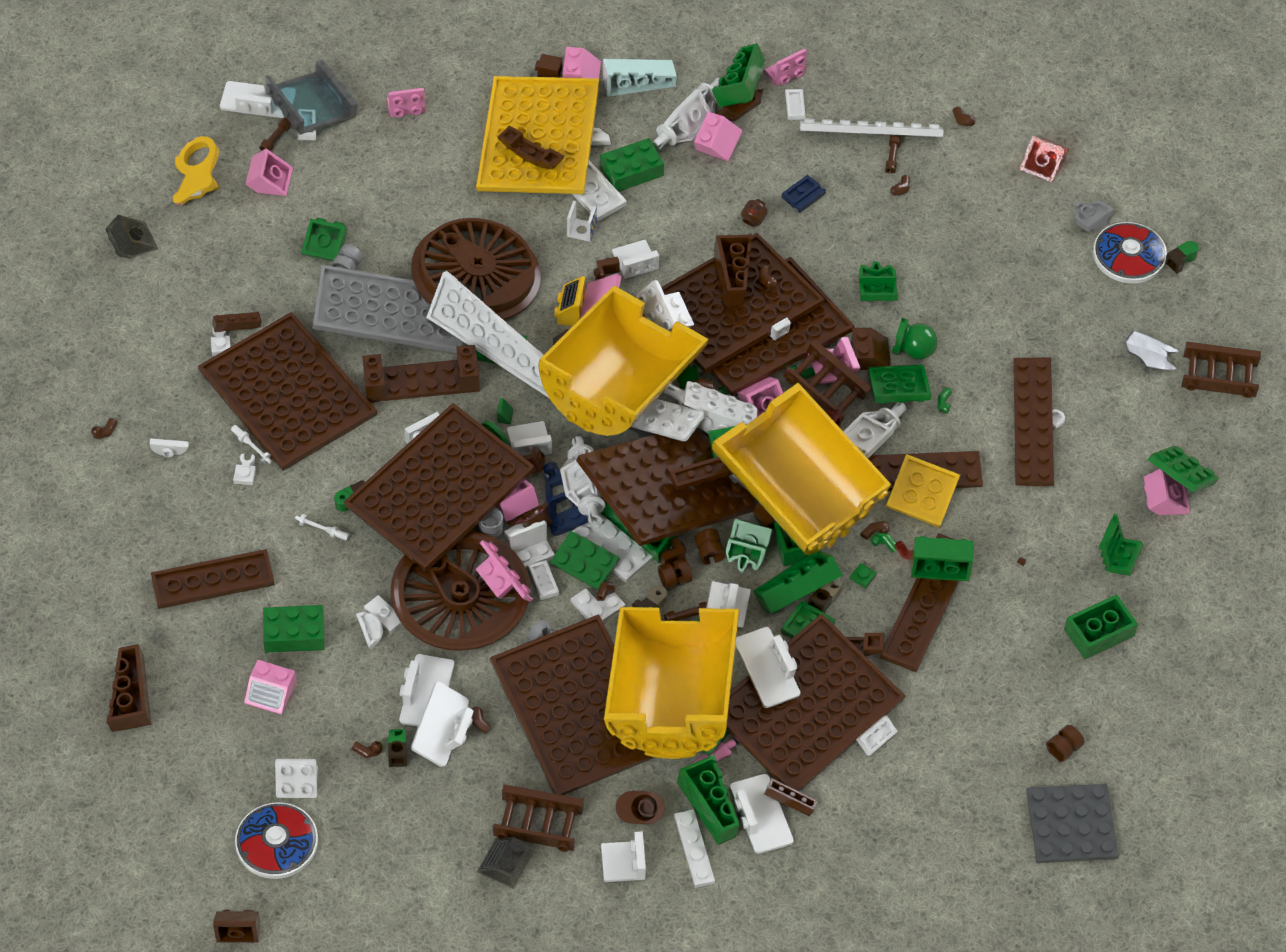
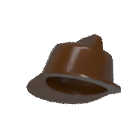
(532, 516)
(640, 807)

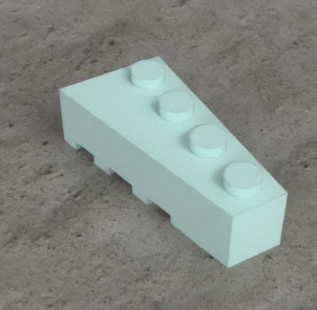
(637, 75)

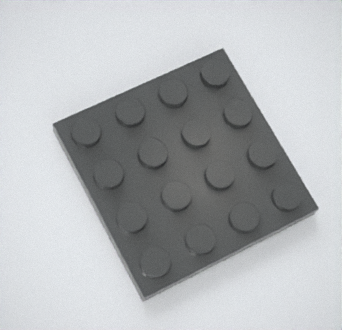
(1072, 823)

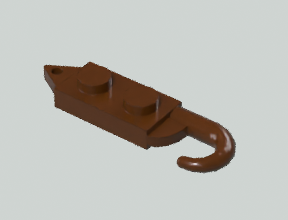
(735, 111)

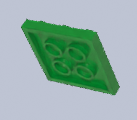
(899, 383)
(1183, 468)

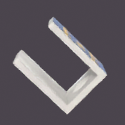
(573, 223)

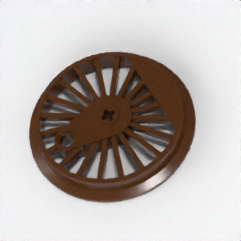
(479, 265)
(458, 593)

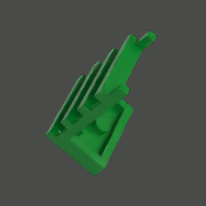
(1118, 552)

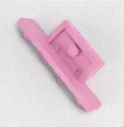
(499, 576)

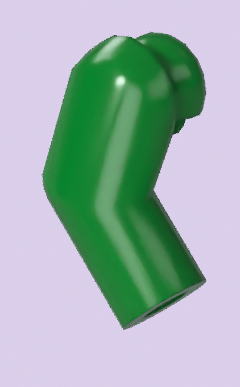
(942, 398)
(884, 539)

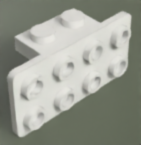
(248, 99)
(662, 308)
(719, 409)
(669, 420)
(768, 666)
(419, 683)
(442, 724)
(760, 814)

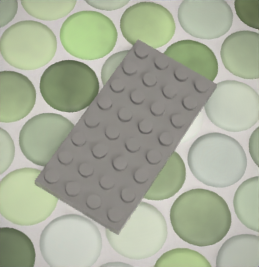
(377, 309)

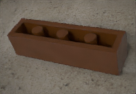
(236, 321)
(790, 797)

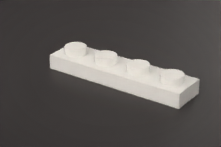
(694, 848)

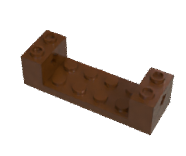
(421, 378)

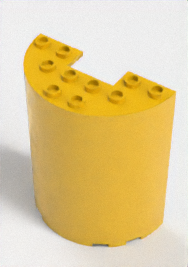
(615, 364)
(803, 470)
(671, 681)

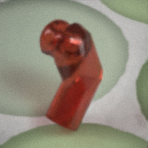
(903, 551)

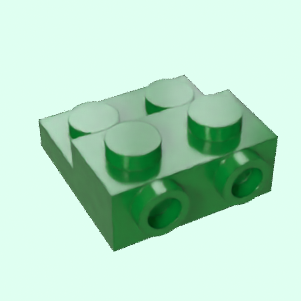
(324, 239)

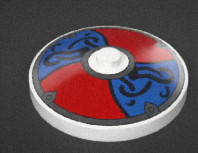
(1129, 252)
(276, 840)

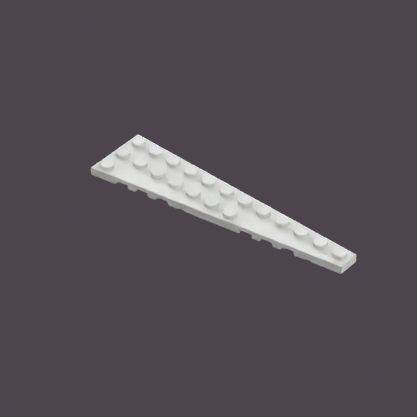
(476, 324)

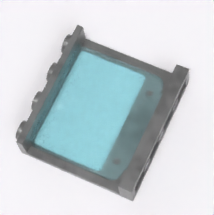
(312, 99)

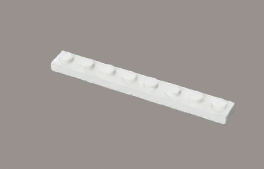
(879, 127)

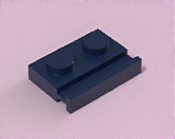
(803, 193)

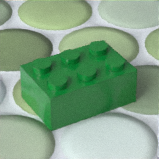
(632, 165)
(942, 558)
(1100, 626)
(293, 628)

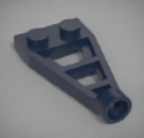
(567, 519)

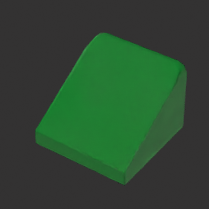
(687, 375)
(504, 412)

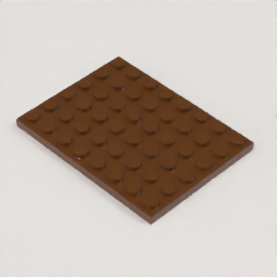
(739, 327)
(770, 356)
(287, 390)
(439, 486)
(641, 494)
(560, 701)
(836, 705)

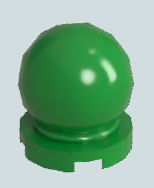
(916, 341)

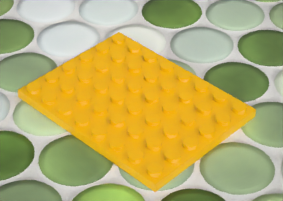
(551, 115)

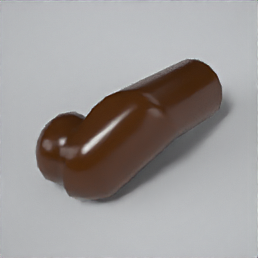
(963, 119)
(766, 279)
(106, 431)

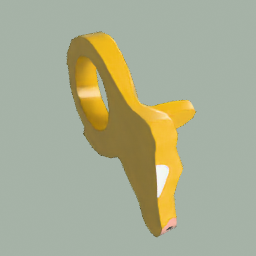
(198, 177)

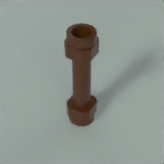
(283, 125)
(894, 143)
(672, 616)

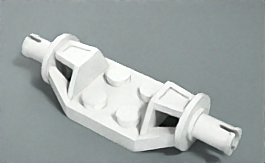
(687, 117)
(869, 433)
(578, 485)

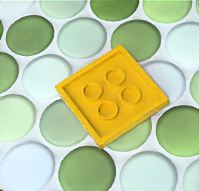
(922, 491)

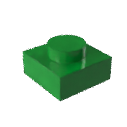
(863, 575)

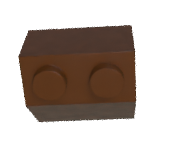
(870, 348)
(237, 926)

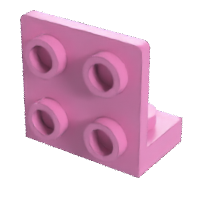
(788, 68)
(406, 102)
(845, 354)

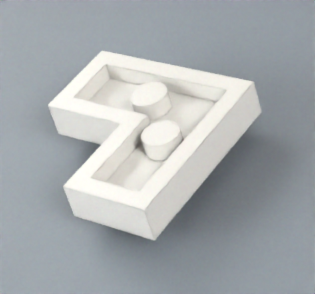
(590, 606)

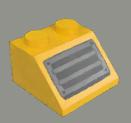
(570, 302)

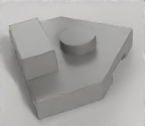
(1093, 215)

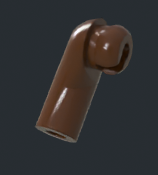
(901, 188)
(874, 527)
(605, 589)
(478, 720)
(367, 752)

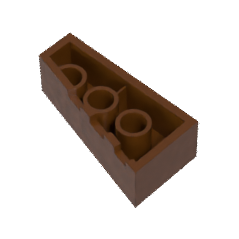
(732, 263)
(130, 692)

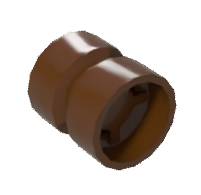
(709, 545)
(668, 575)
(1064, 743)

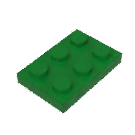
(585, 560)

